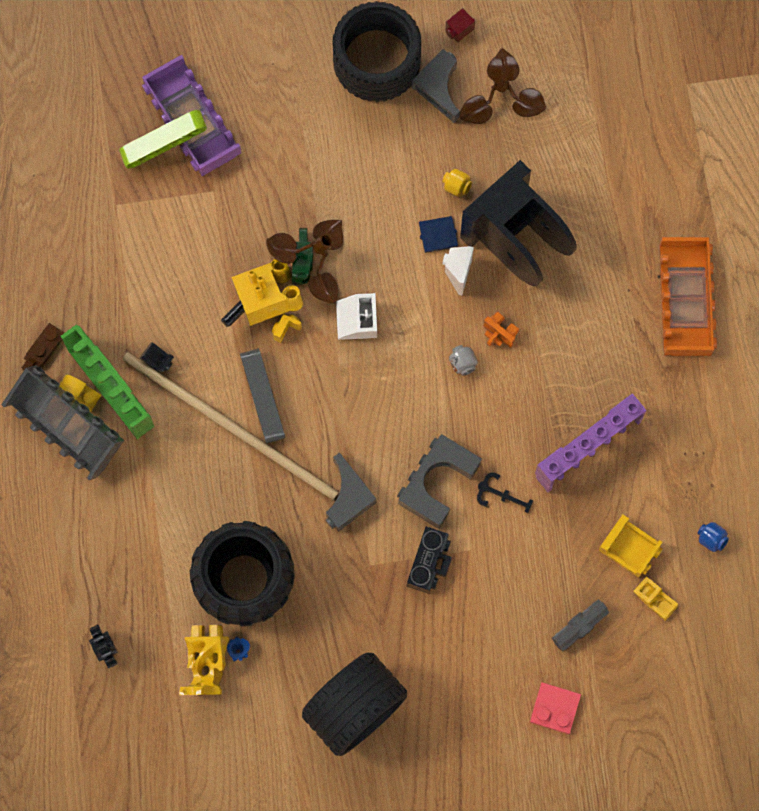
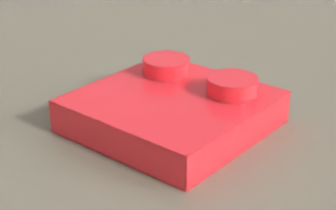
(555, 708)

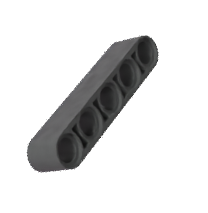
(262, 395)

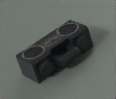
(424, 567)

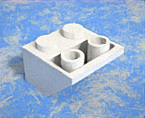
(357, 317)

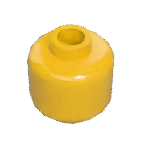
(457, 182)

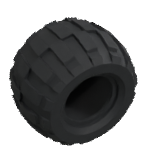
(234, 541)

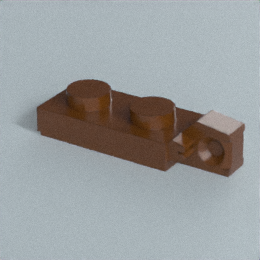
(43, 347)

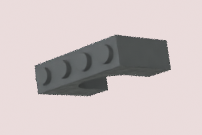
(442, 453)

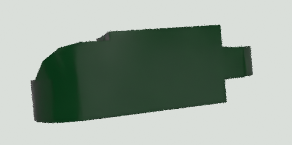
(304, 260)

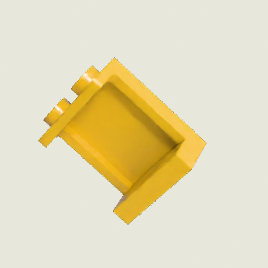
(630, 547)

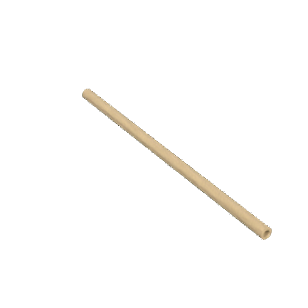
(231, 426)

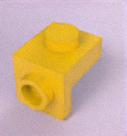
(280, 328)

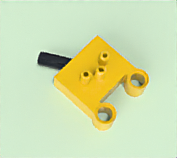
(261, 295)

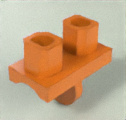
(499, 333)

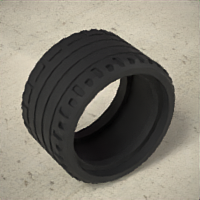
(374, 17)
(354, 703)

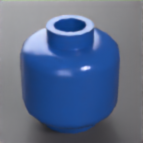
(713, 537)

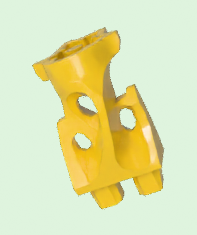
(212, 654)

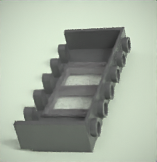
(63, 421)

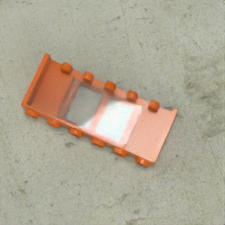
(687, 296)

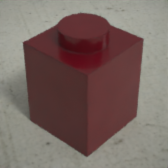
(459, 25)

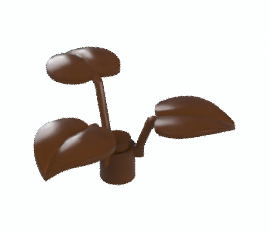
(502, 70)
(328, 237)

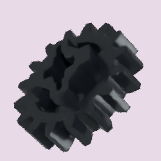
(103, 646)

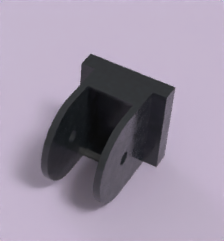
(504, 213)

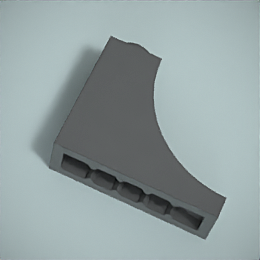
(433, 83)
(352, 499)

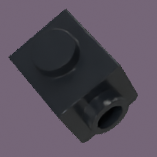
(157, 358)

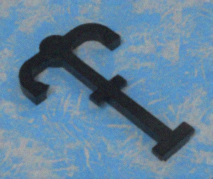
(483, 487)

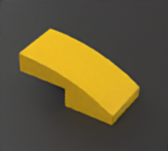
(655, 598)

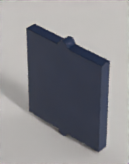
(438, 234)

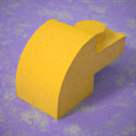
(81, 391)

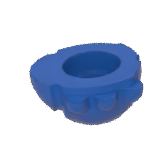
(238, 644)

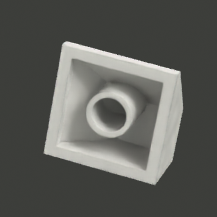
(457, 266)

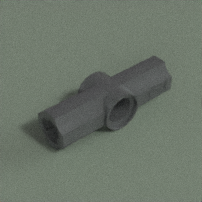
(580, 625)

